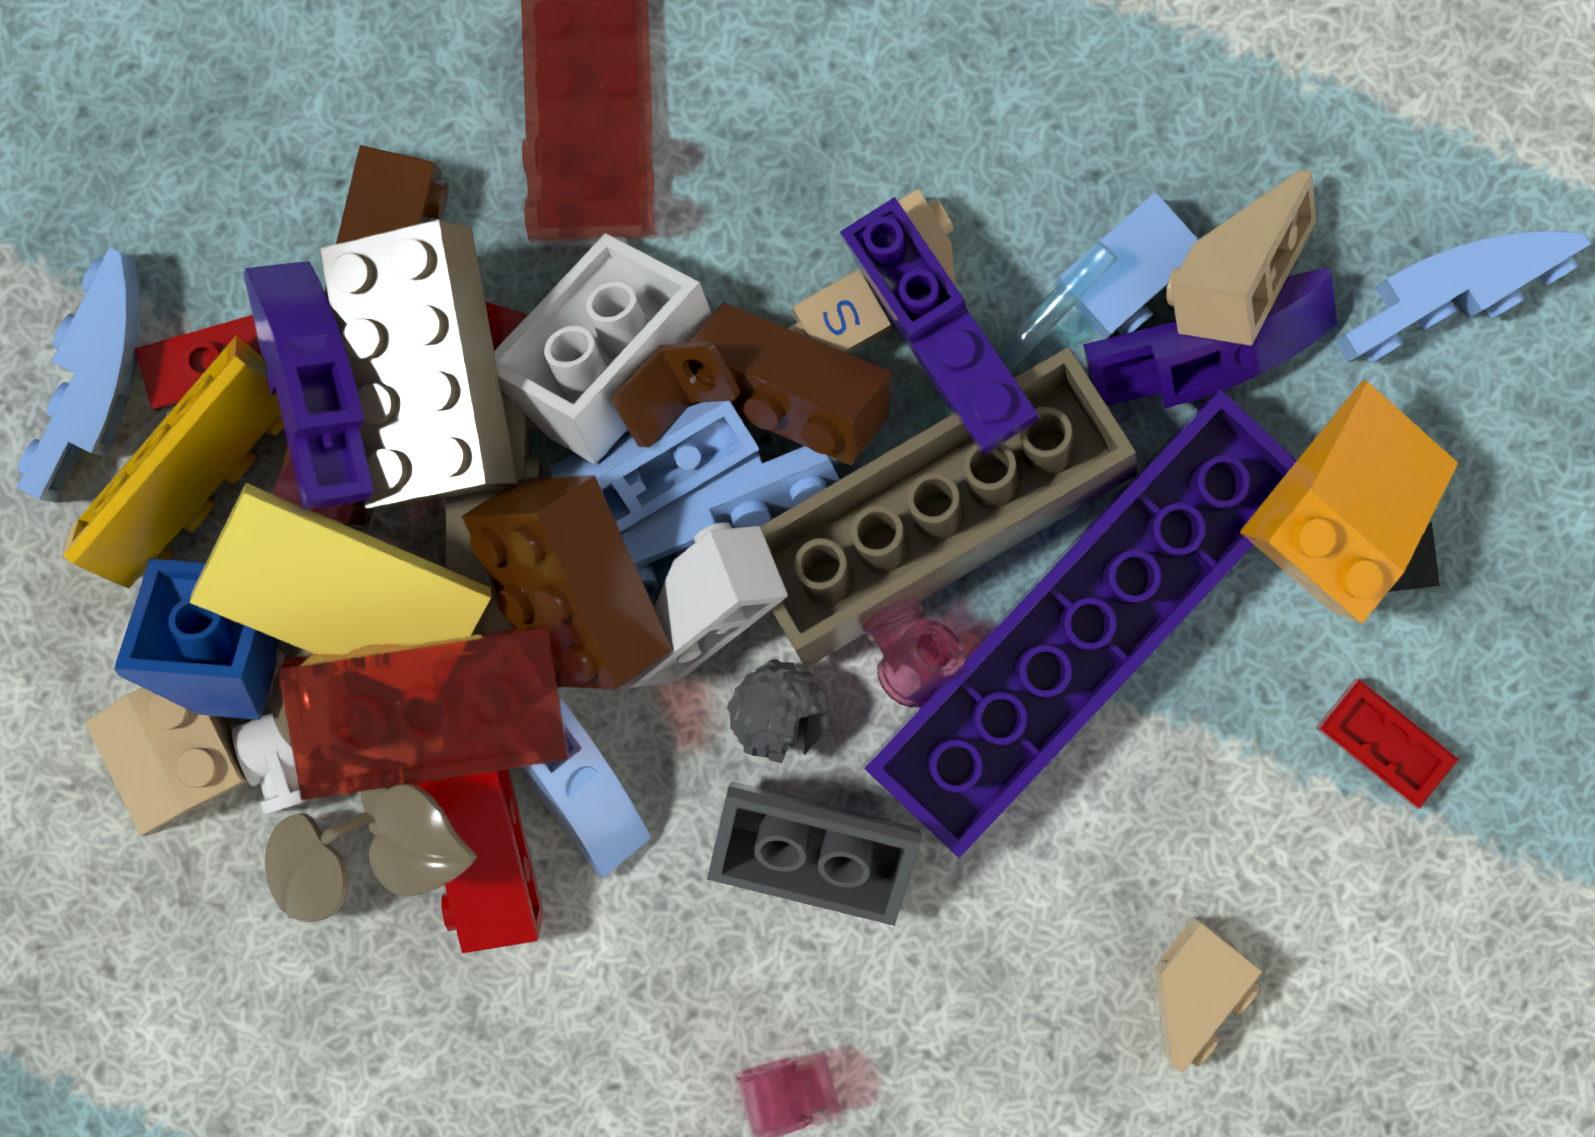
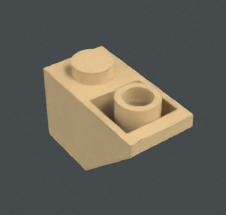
(1197, 989)

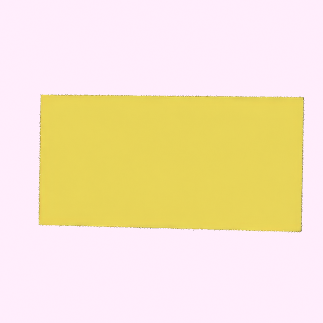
(329, 583)

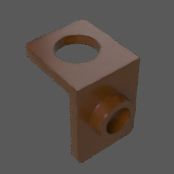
(667, 386)

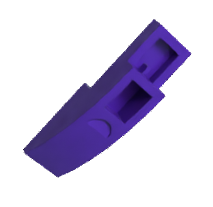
(938, 326)
(1196, 367)
(312, 382)

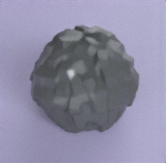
(778, 709)

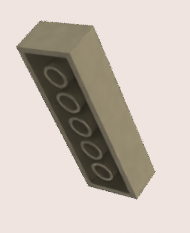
(941, 509)

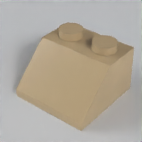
(164, 757)

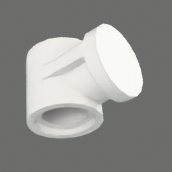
(267, 762)

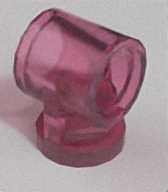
(916, 652)
(785, 1094)

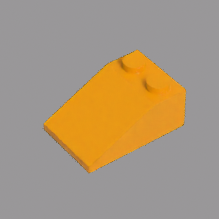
(1354, 505)

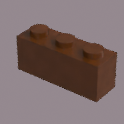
(797, 383)

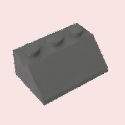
(813, 853)

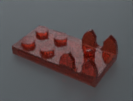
(588, 120)
(422, 711)

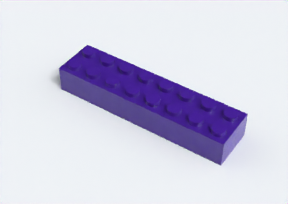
(1083, 626)

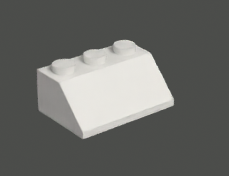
(592, 339)

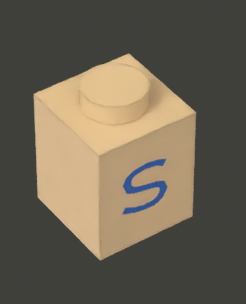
(842, 315)

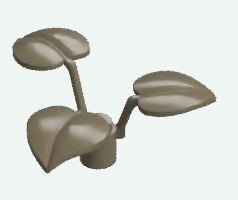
(409, 855)

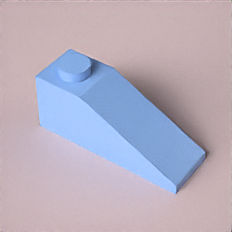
(688, 453)

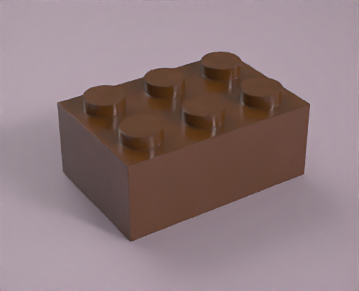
(567, 566)

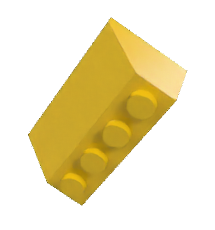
(178, 469)

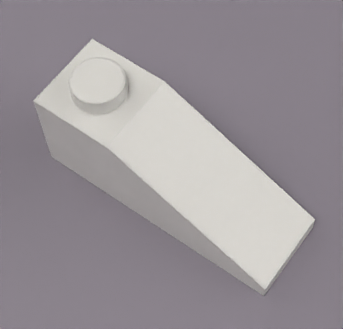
(712, 597)

